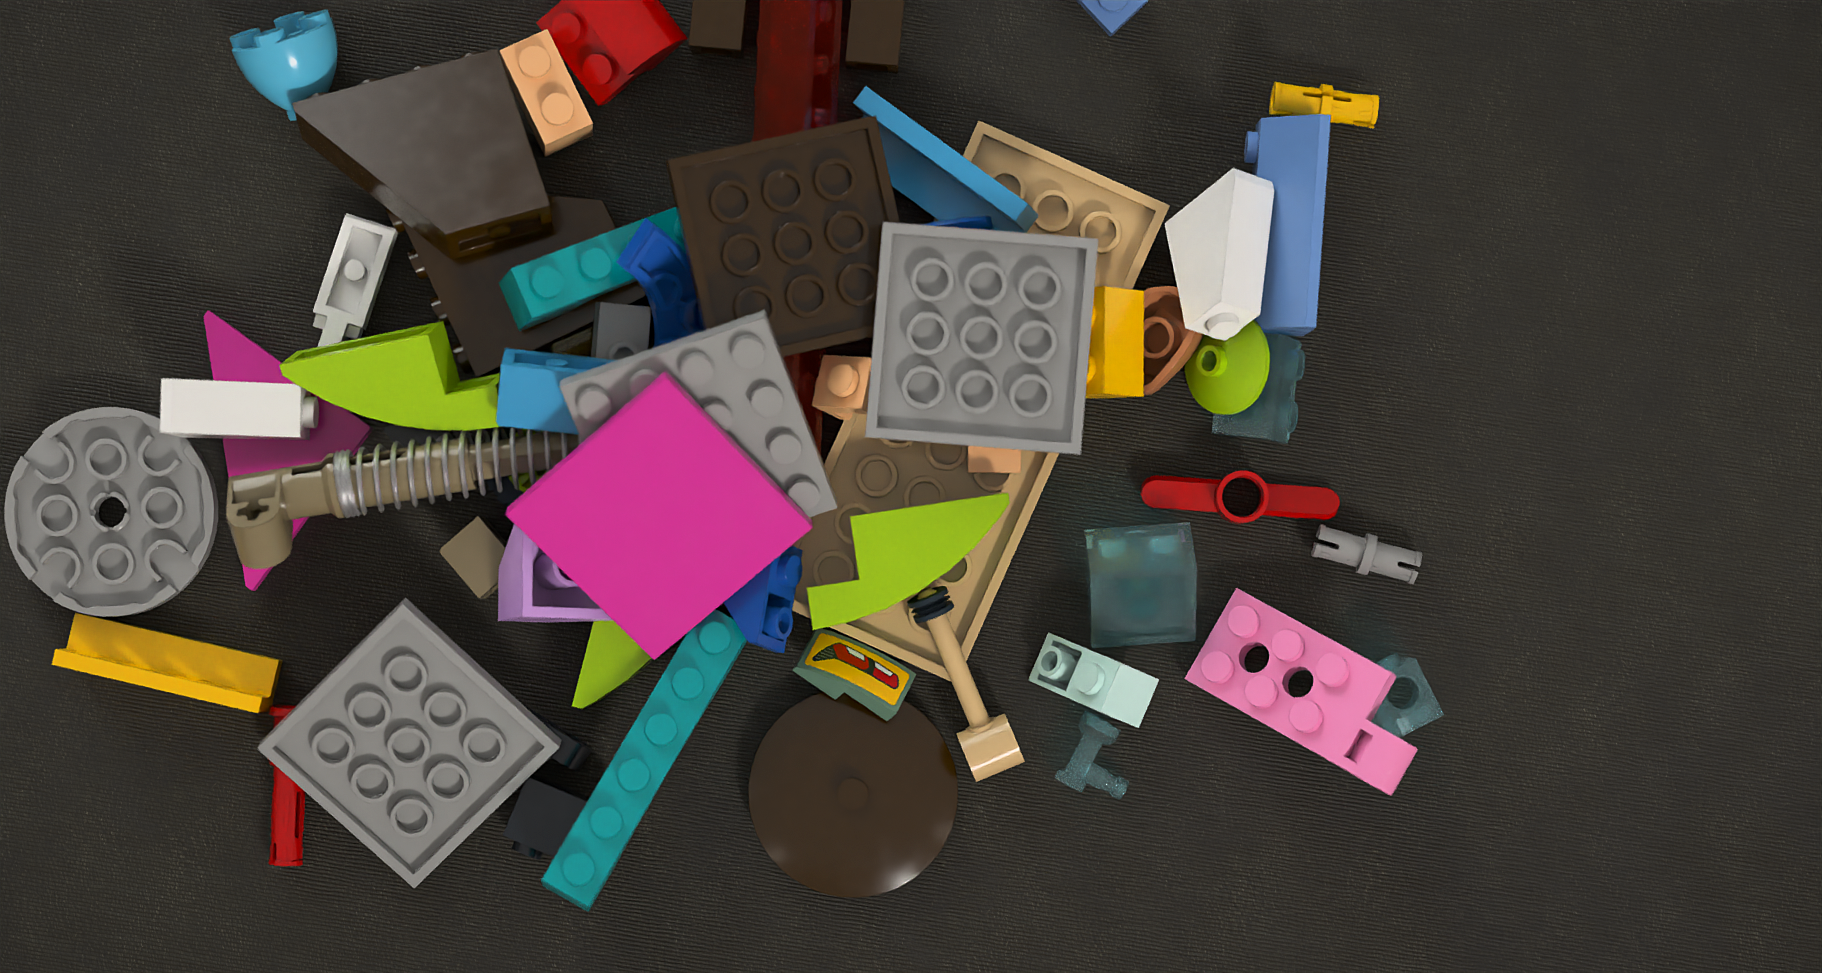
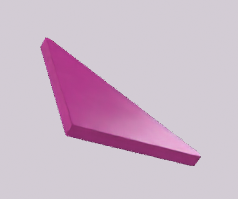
(242, 360)

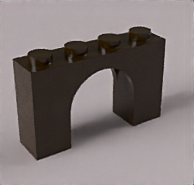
(872, 41)

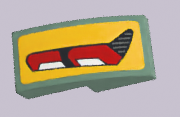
(847, 666)

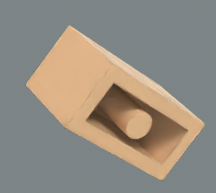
(546, 92)

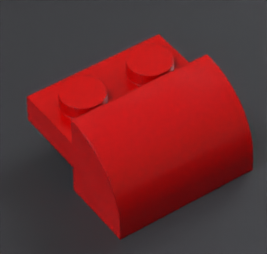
(611, 41)

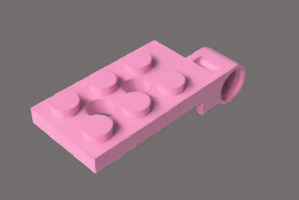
(1327, 720)

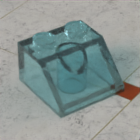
(1141, 584)

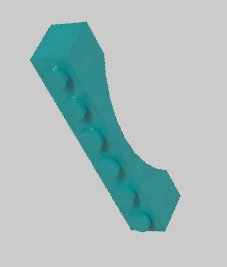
(644, 760)

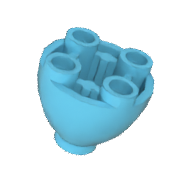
(290, 59)

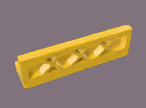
(170, 663)

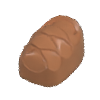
(1166, 339)

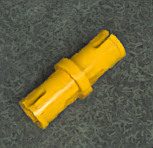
(1342, 106)

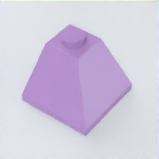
(537, 589)

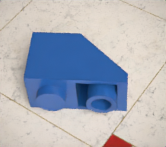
(766, 602)

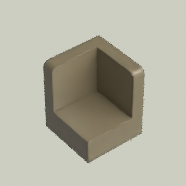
(476, 556)

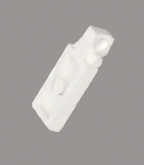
(352, 279)

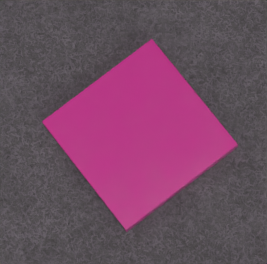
(659, 516)

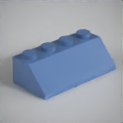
(1295, 159)

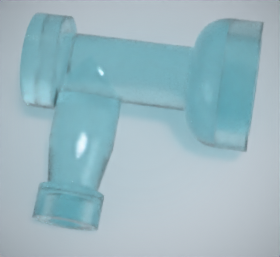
(1081, 768)

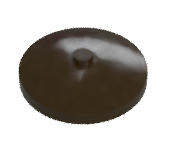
(852, 796)

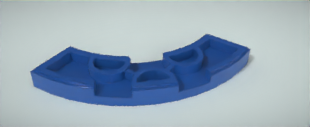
(666, 280)

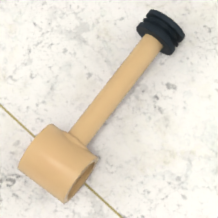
(988, 740)

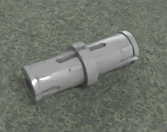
(1366, 554)

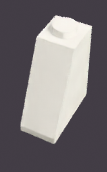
(1222, 253)
(236, 410)

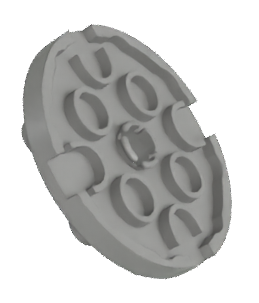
(57, 522)

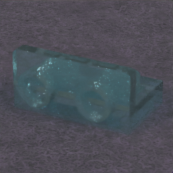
(1274, 411)

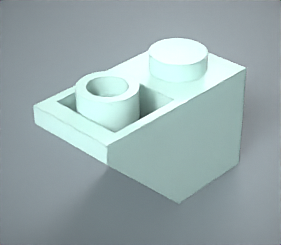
(1093, 680)

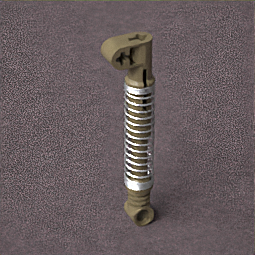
(343, 484)

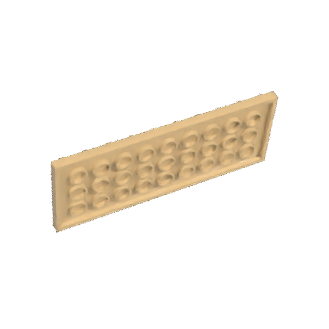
(900, 474)

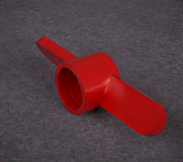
(1206, 495)

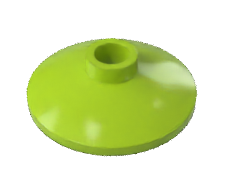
(1229, 373)

